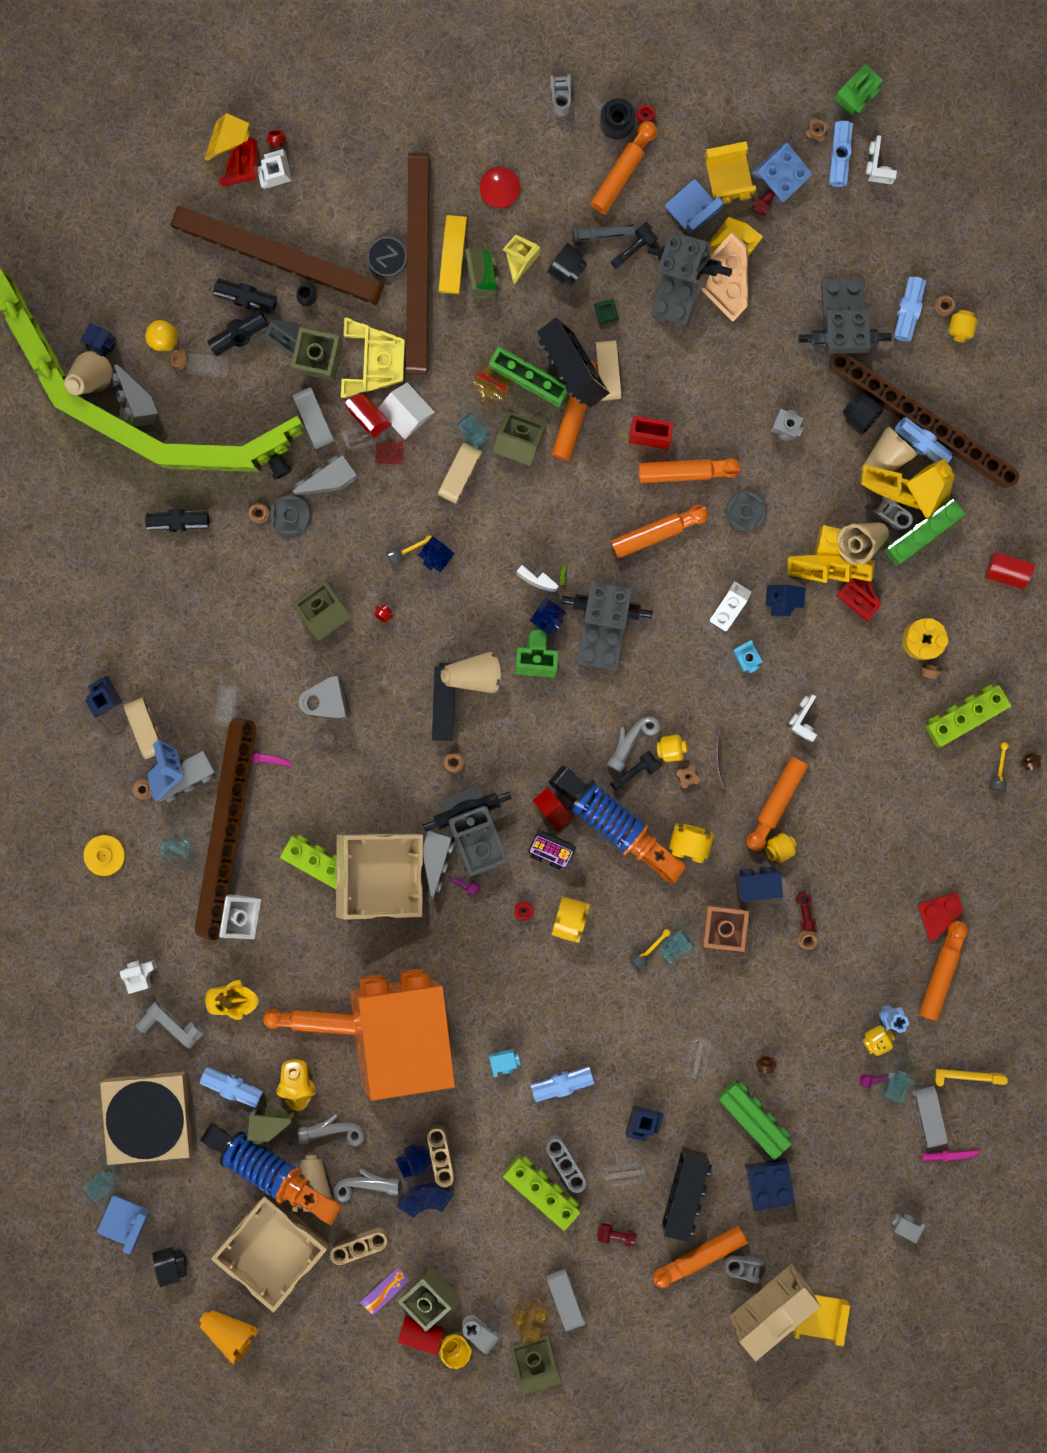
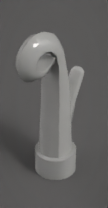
(626, 742)
(326, 1128)
(370, 1182)

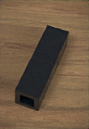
(442, 707)

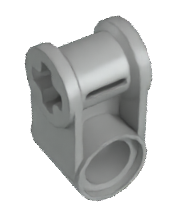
(561, 91)
(891, 513)
(747, 1268)
(482, 1335)

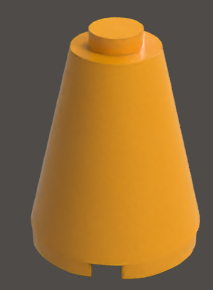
(228, 1334)

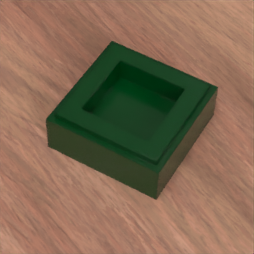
(606, 311)

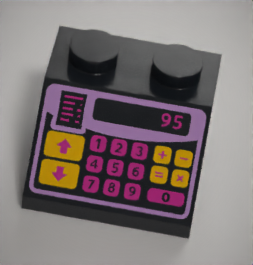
(551, 849)

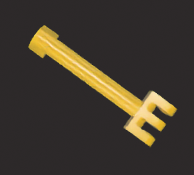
(995, 1078)

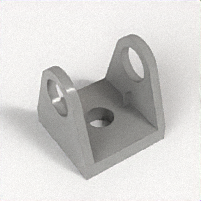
(331, 699)

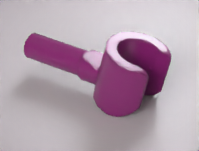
(472, 888)
(866, 1080)

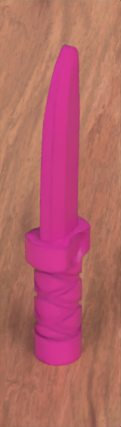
(270, 759)
(945, 1155)

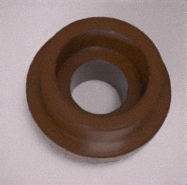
(1031, 761)
(766, 1065)

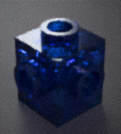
(435, 555)
(548, 616)
(413, 1161)

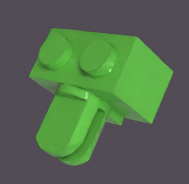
(859, 90)
(536, 659)

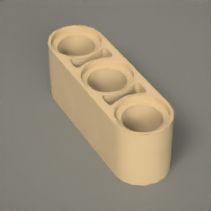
(609, 368)
(459, 472)
(142, 726)
(440, 1165)
(352, 1252)

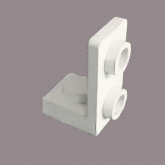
(882, 174)
(730, 606)
(803, 730)

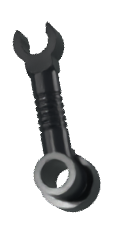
(645, 236)
(647, 762)

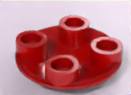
(499, 187)

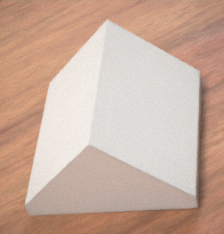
(405, 410)
(240, 917)

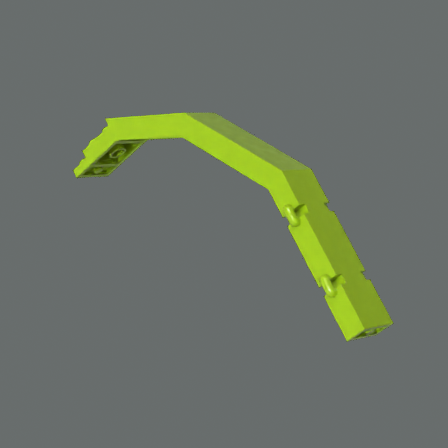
(166, 455)

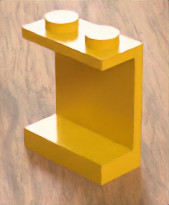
(729, 172)
(828, 1321)

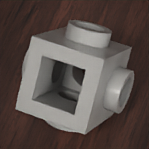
(782, 429)

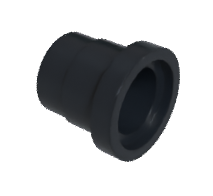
(306, 301)
(279, 467)

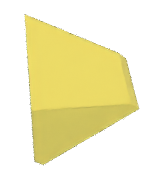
(520, 255)

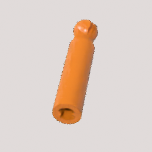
(623, 168)
(569, 428)
(687, 470)
(658, 531)
(777, 803)
(943, 971)
(310, 1021)
(700, 1257)

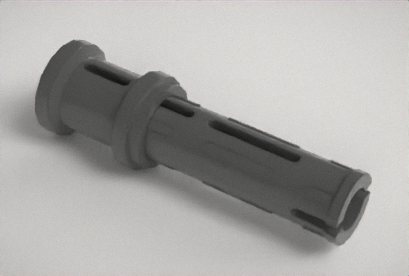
(594, 233)

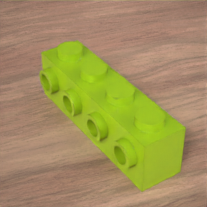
(968, 715)
(311, 859)
(542, 1192)

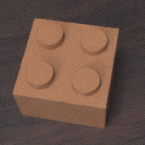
(725, 928)

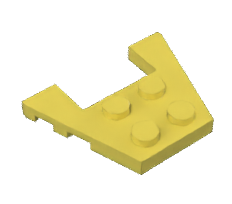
(382, 359)

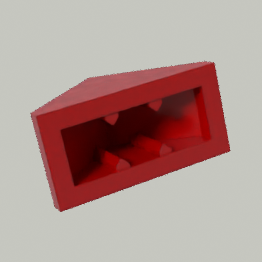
(553, 809)

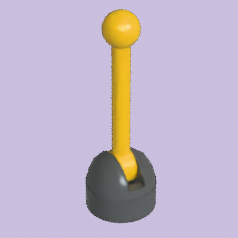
(395, 555)
(999, 783)
(640, 959)

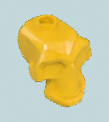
(231, 1000)
(295, 1084)

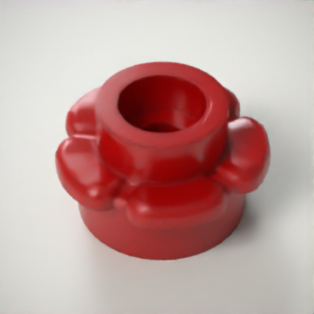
(645, 109)
(276, 138)
(383, 613)
(518, 911)

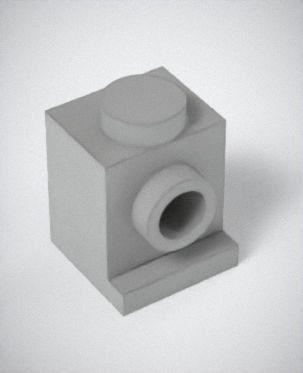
(907, 1226)

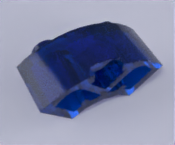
(425, 1197)

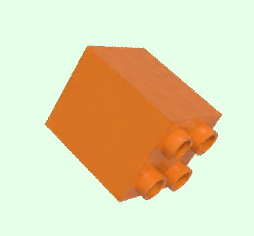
(401, 1035)

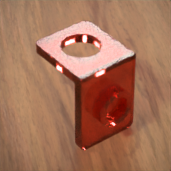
(389, 453)

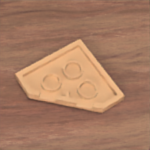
(730, 292)

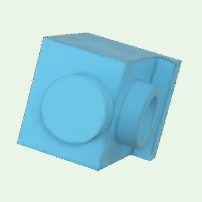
(740, 653)
(504, 1062)

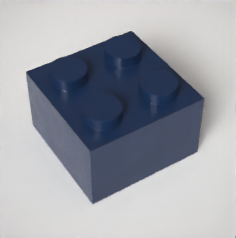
(758, 885)
(770, 1184)

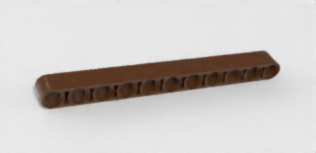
(277, 254)
(417, 264)
(934, 421)
(225, 827)

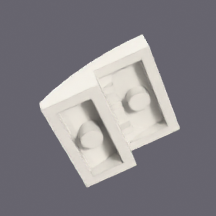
(542, 582)

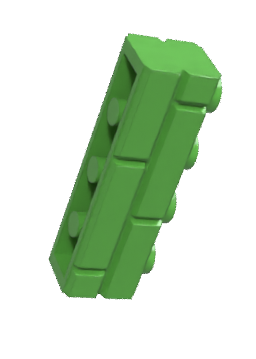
(528, 376)
(924, 532)
(754, 1120)

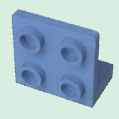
(782, 171)
(693, 207)
(166, 772)
(123, 1222)

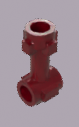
(762, 205)
(804, 900)
(606, 1233)

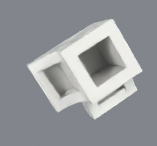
(274, 169)
(138, 975)

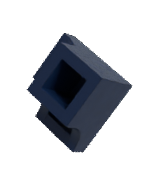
(98, 340)
(784, 599)
(102, 697)
(643, 1123)

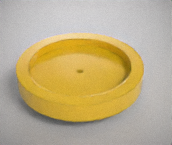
(107, 846)

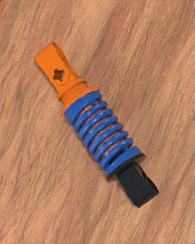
(624, 827)
(268, 1172)

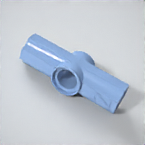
(841, 142)
(910, 309)
(922, 441)
(893, 1018)
(562, 1084)
(231, 1087)

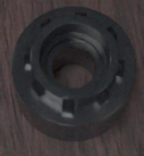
(620, 108)
(567, 265)
(862, 413)
(169, 1266)

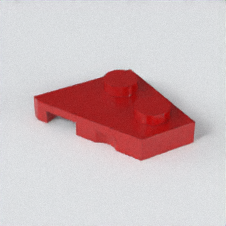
(241, 164)
(860, 597)
(939, 913)

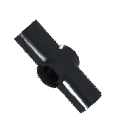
(245, 295)
(238, 332)
(177, 520)

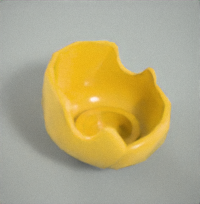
(161, 335)
(455, 1357)

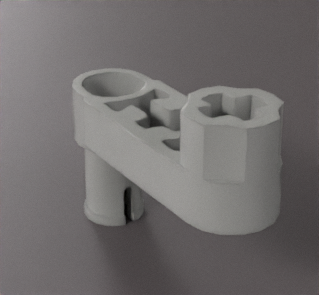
(186, 1035)

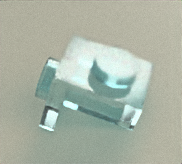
(473, 430)
(180, 847)
(675, 946)
(897, 1087)
(99, 1186)

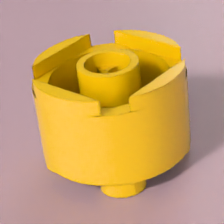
(935, 643)
(691, 842)
(570, 919)

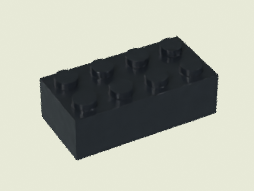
(573, 363)
(685, 1195)

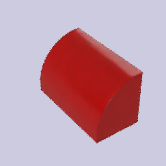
(367, 415)
(651, 432)
(1009, 570)
(415, 1336)

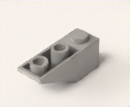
(136, 402)
(331, 478)
(195, 769)
(434, 854)

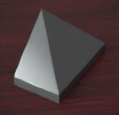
(283, 334)

